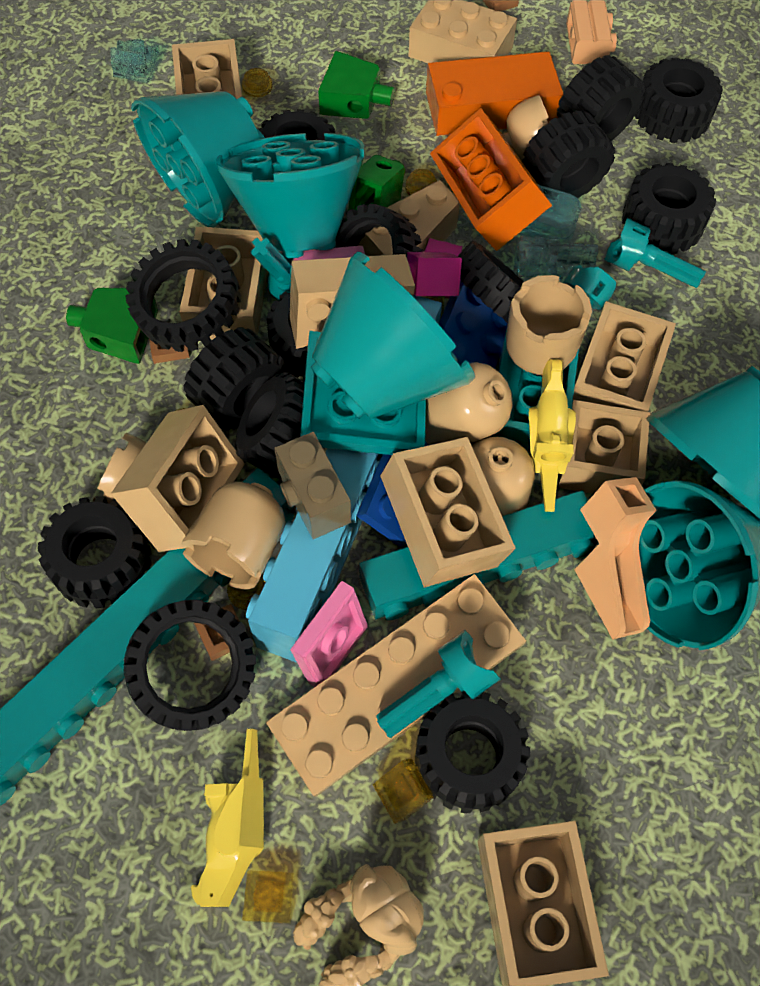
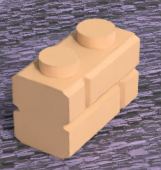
(590, 31)

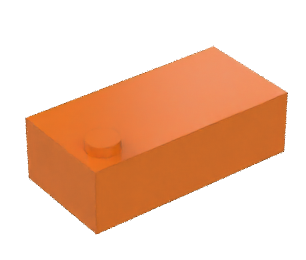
(490, 83)
(489, 180)

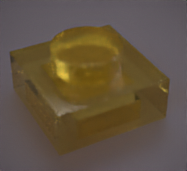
(403, 791)
(268, 897)

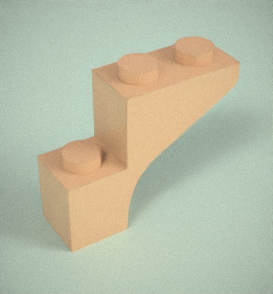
(613, 568)

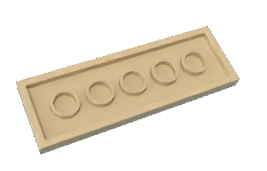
(336, 721)

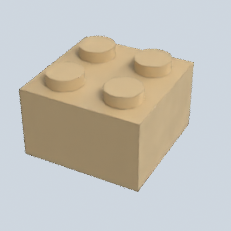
(606, 446)

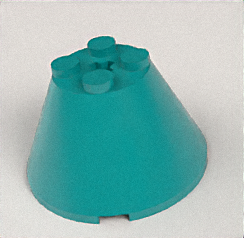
(185, 138)
(294, 187)
(384, 345)
(720, 433)
(699, 565)

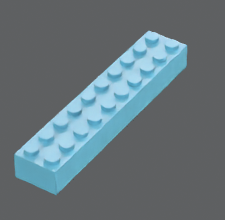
(308, 567)

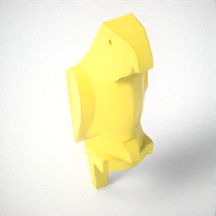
(551, 431)
(233, 831)

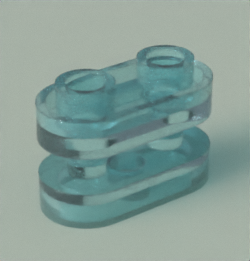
(559, 219)

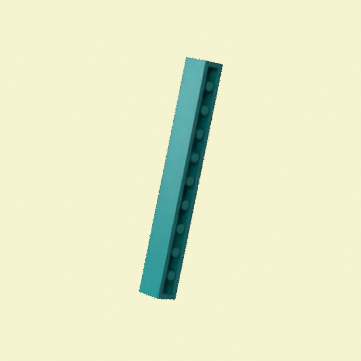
(93, 663)

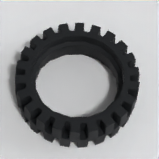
(374, 216)
(164, 266)
(489, 278)
(240, 677)

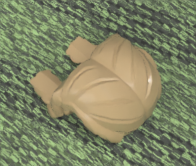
(385, 913)

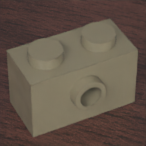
(312, 485)

